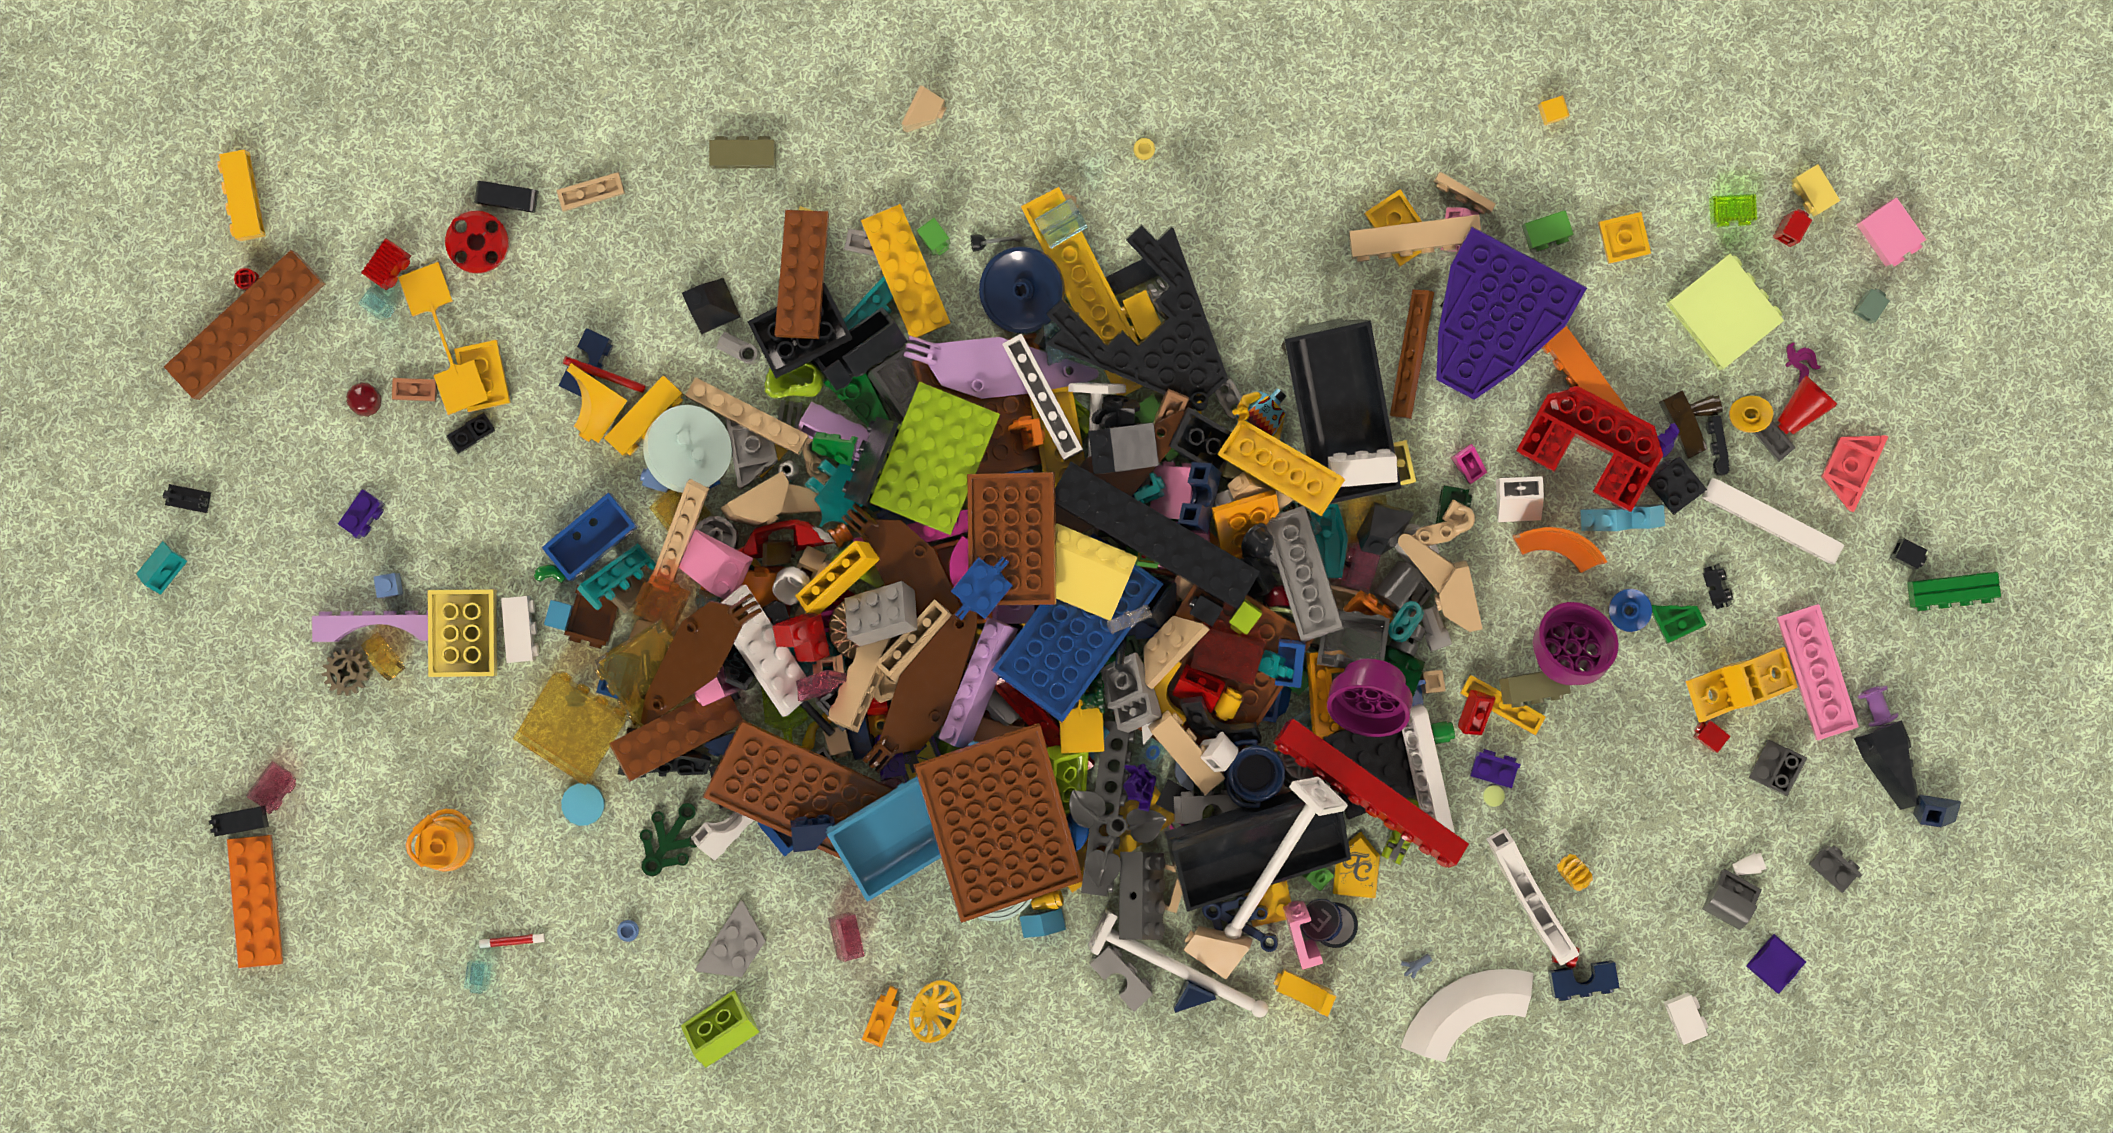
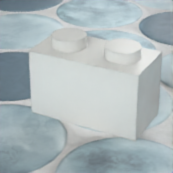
(1686, 1018)

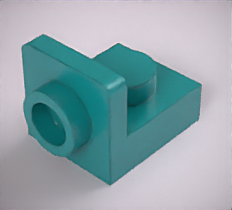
(1149, 493)

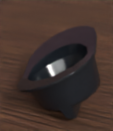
(1257, 542)

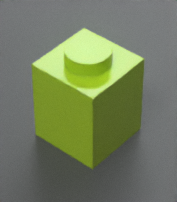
(1245, 617)

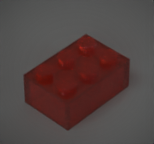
(1228, 654)

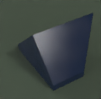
(1191, 996)

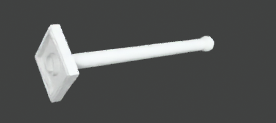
(1096, 400)
(1318, 800)
(1105, 933)

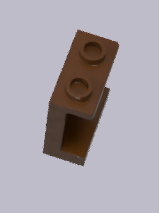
(591, 624)

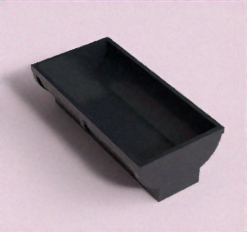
(1340, 395)
(1231, 850)

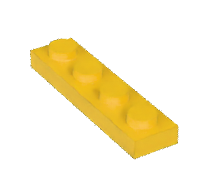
(1521, 716)

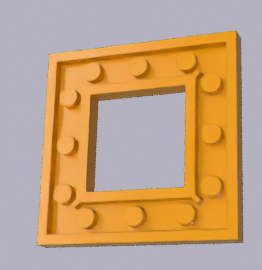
(1319, 687)

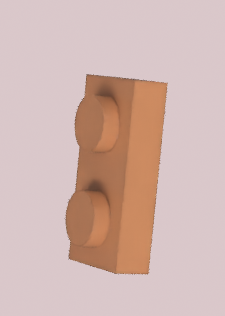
(414, 389)

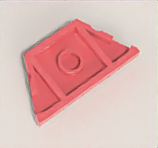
(1852, 466)

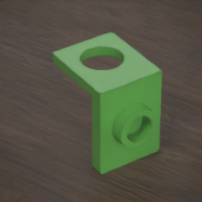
(1319, 878)

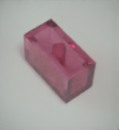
(1360, 569)
(846, 936)

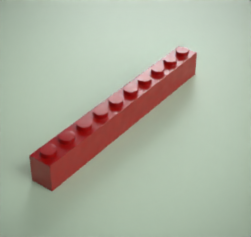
(1370, 793)

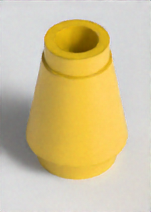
(1048, 901)

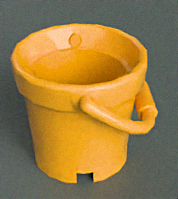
(442, 841)

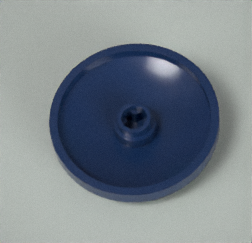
(1020, 289)

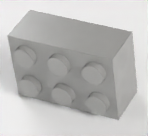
(881, 613)

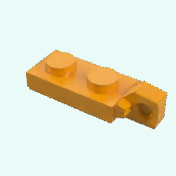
(881, 1018)

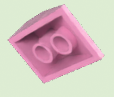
(714, 564)
(715, 690)

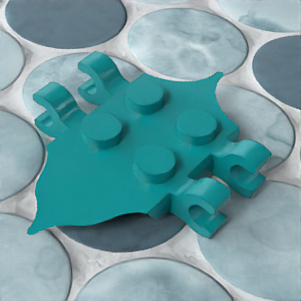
(830, 496)

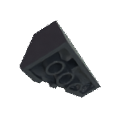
(737, 671)
(1888, 757)
(687, 764)

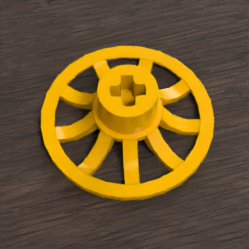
(930, 1008)

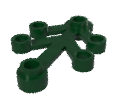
(666, 843)

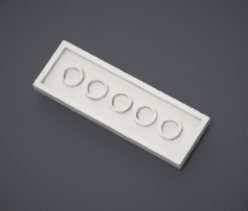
(771, 664)

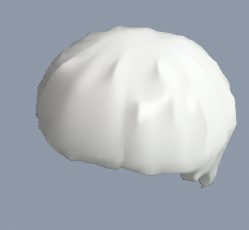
(788, 584)

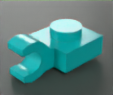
(1273, 665)

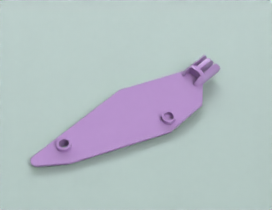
(985, 368)

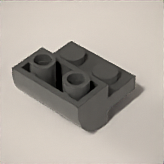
(1403, 585)
(1778, 768)
(1732, 900)

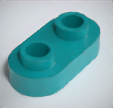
(1404, 621)

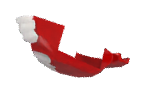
(804, 535)

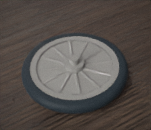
(1348, 930)

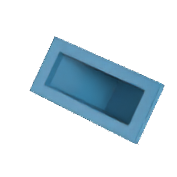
(1042, 923)

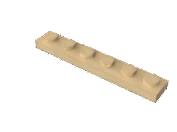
(747, 416)
(681, 530)

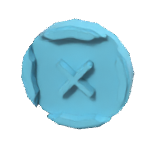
(583, 804)

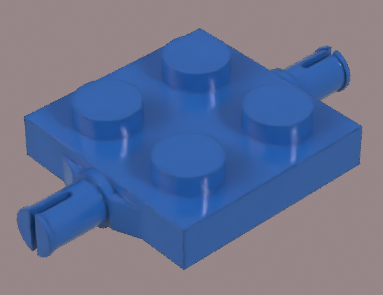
(981, 588)

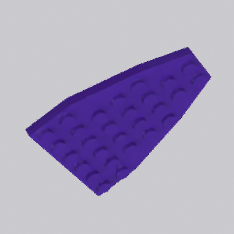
(1497, 313)

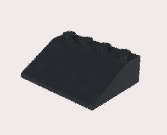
(791, 353)
(872, 461)

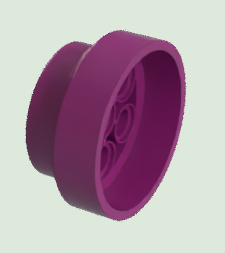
(1594, 635)
(1370, 698)

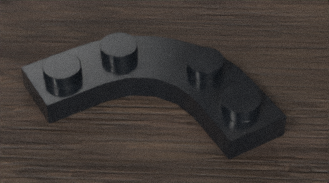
(1204, 724)

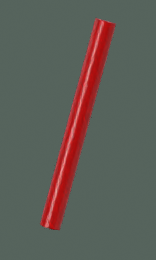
(605, 374)

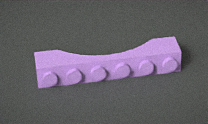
(334, 628)

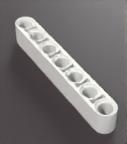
(1773, 521)
(1426, 767)

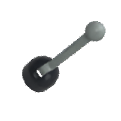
(979, 242)

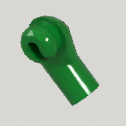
(549, 571)

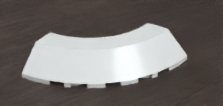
(1465, 1004)

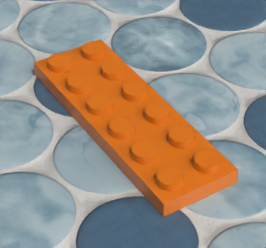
(255, 901)

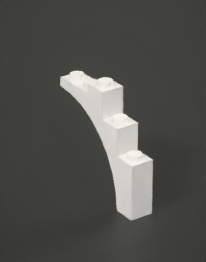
(1530, 897)

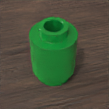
(1442, 732)

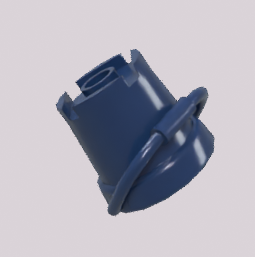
(1254, 774)

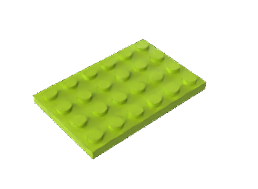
(931, 458)

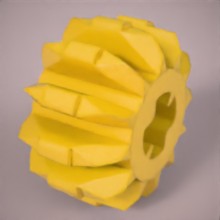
(1574, 872)

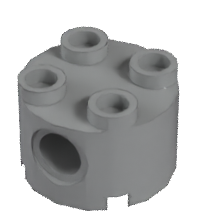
(720, 529)

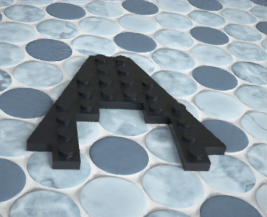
(1176, 353)

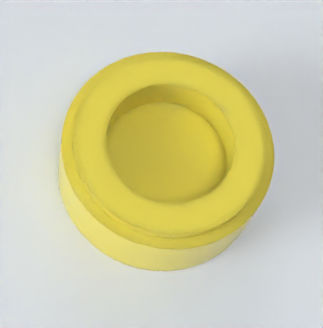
(1144, 149)

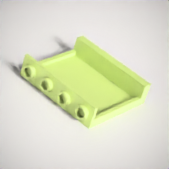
(1725, 311)

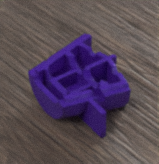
(1668, 438)
(1140, 785)

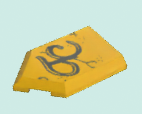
(1360, 874)

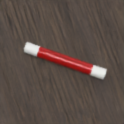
(514, 940)

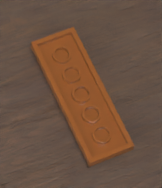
(802, 274)
(673, 735)

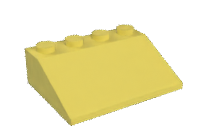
(1090, 572)
(462, 633)

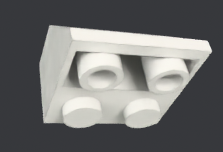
(1519, 499)

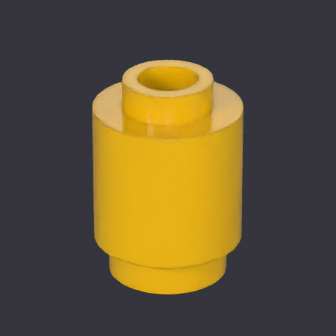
(1228, 704)

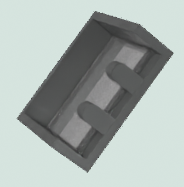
(1359, 639)

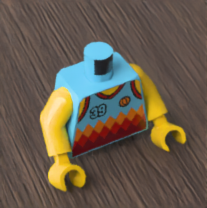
(1263, 411)

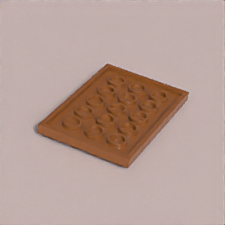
(1016, 521)

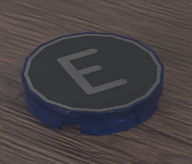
(1325, 920)

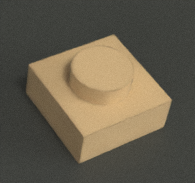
(1453, 515)
(1434, 682)

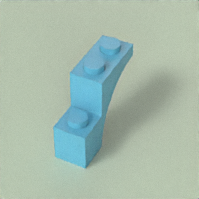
(1617, 519)

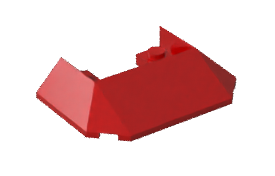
(1604, 426)

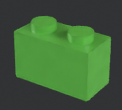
(1547, 231)
(934, 237)

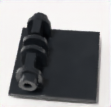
(1676, 485)

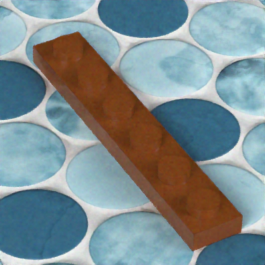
(1411, 354)

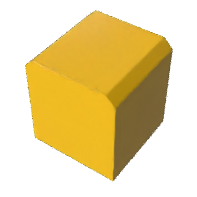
(1553, 110)

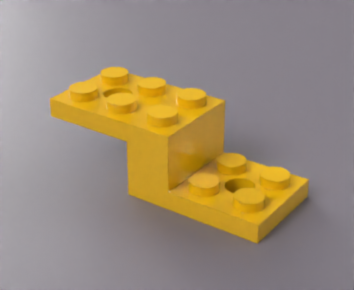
(1741, 684)

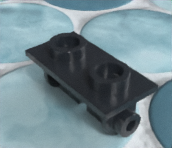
(187, 498)
(1721, 593)

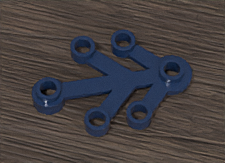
(1221, 914)

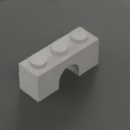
(1190, 807)
(1110, 962)

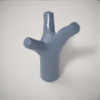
(1416, 965)

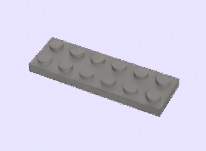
(1304, 574)

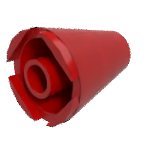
(1805, 406)

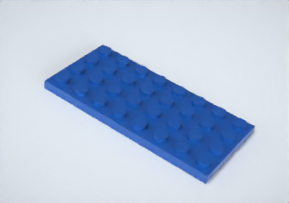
(1067, 647)

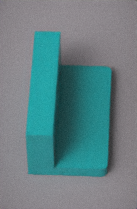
(161, 568)

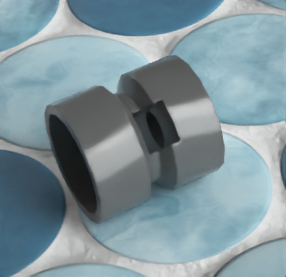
(1409, 647)

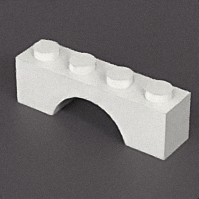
(716, 837)

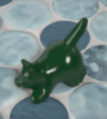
(1094, 695)

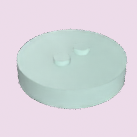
(685, 446)

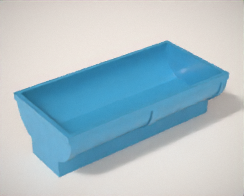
(886, 839)

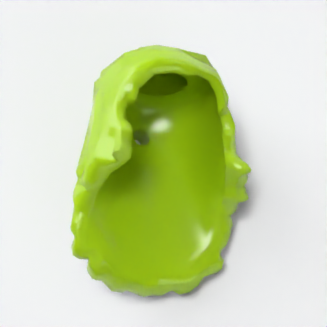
(800, 382)

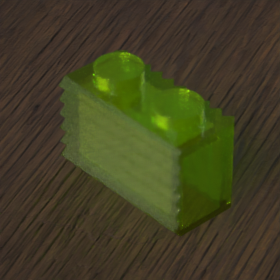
(1733, 209)

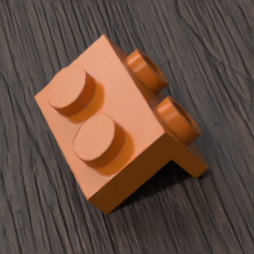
(1030, 430)
(1368, 605)

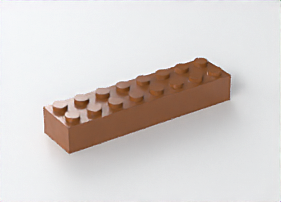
(244, 325)

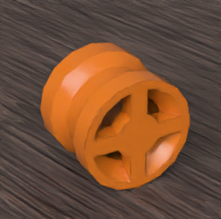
(840, 534)

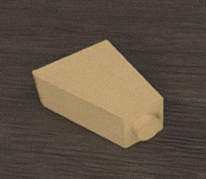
(1247, 485)
(1216, 949)

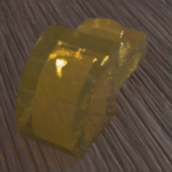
(382, 656)

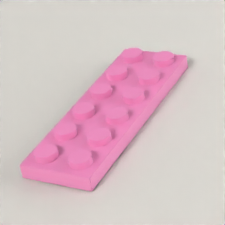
(1817, 672)

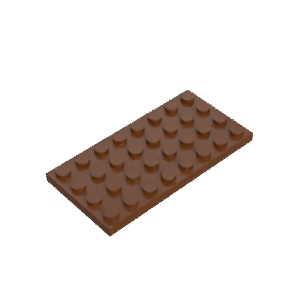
(782, 781)

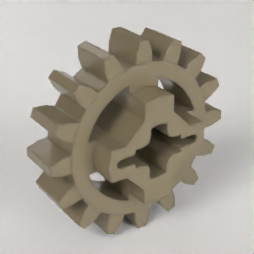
(349, 664)

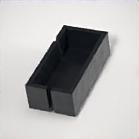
(871, 344)

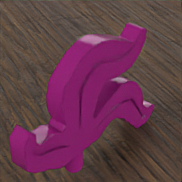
(1802, 354)

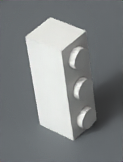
(1365, 467)
(519, 629)

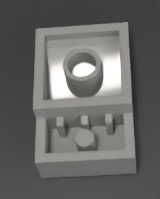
(1129, 695)

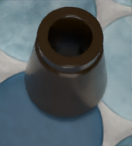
(1708, 406)

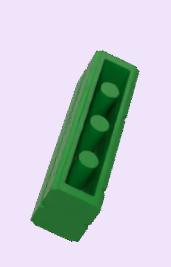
(1953, 590)

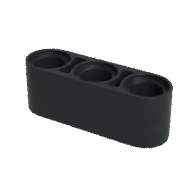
(506, 196)

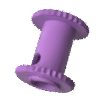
(1878, 706)

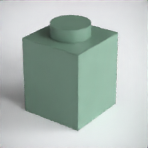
(1871, 305)

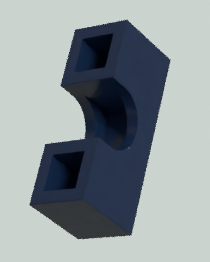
(597, 348)
(1204, 482)
(1602, 979)

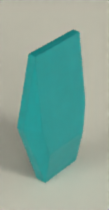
(1332, 540)

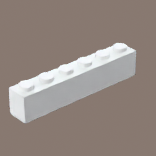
(1042, 397)

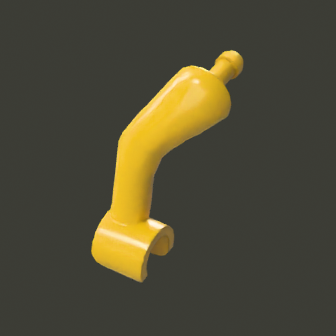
(809, 738)

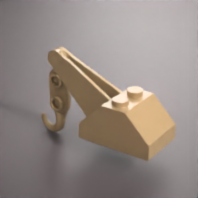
(776, 496)
(1450, 580)

